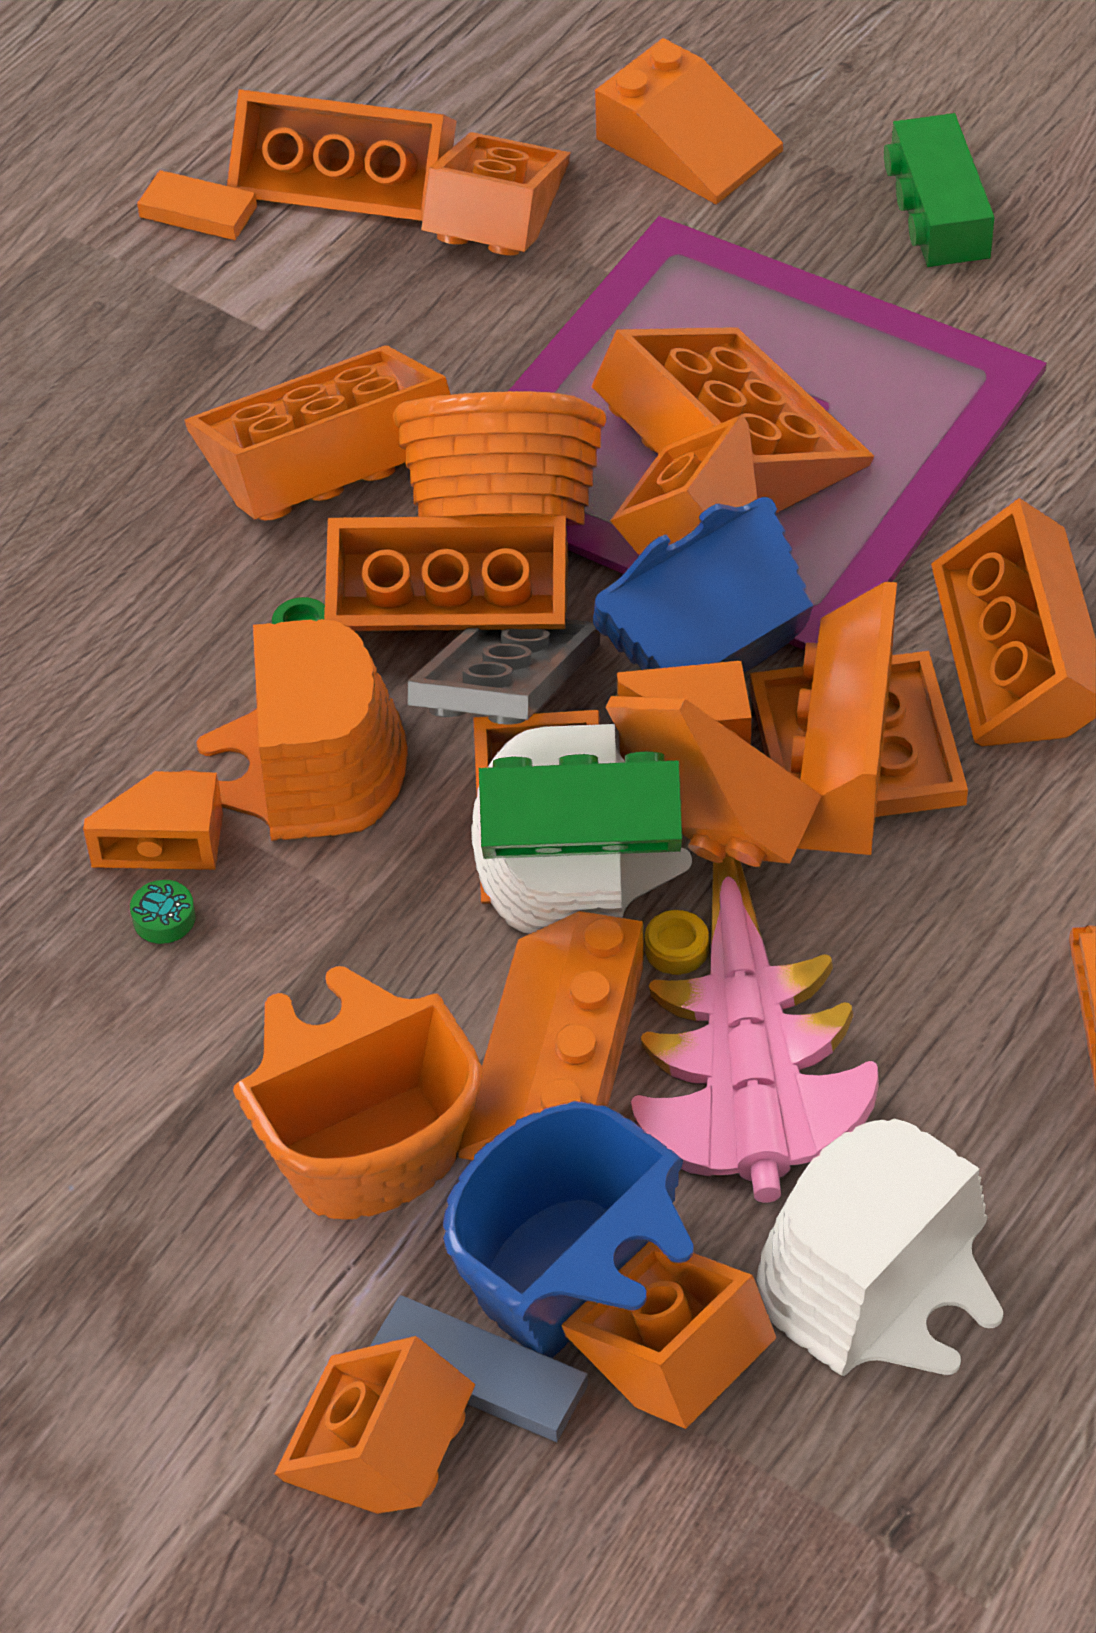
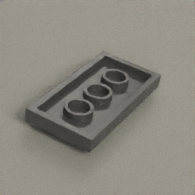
(502, 671)

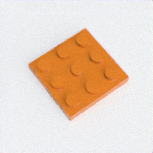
(918, 751)

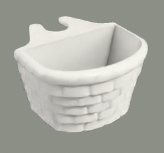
(547, 889)
(875, 1247)

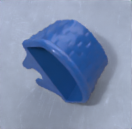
(711, 595)
(557, 1215)

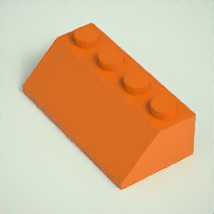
(336, 153)
(447, 572)
(1019, 629)
(846, 720)
(558, 1022)

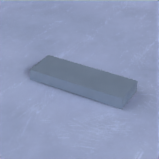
(508, 1377)

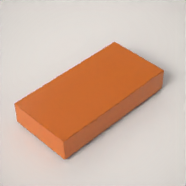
(197, 205)

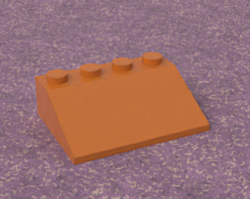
(699, 377)
(313, 431)

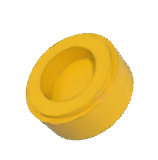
(676, 942)

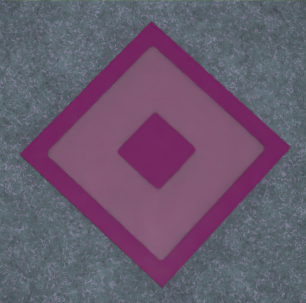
(896, 380)

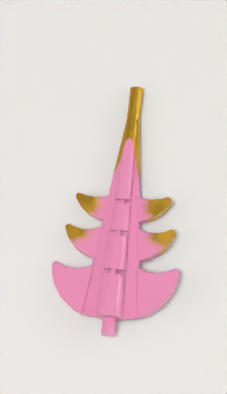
(756, 1102)

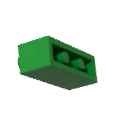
(940, 190)
(580, 807)

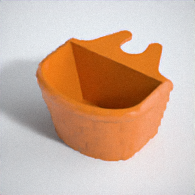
(501, 453)
(322, 738)
(364, 1103)

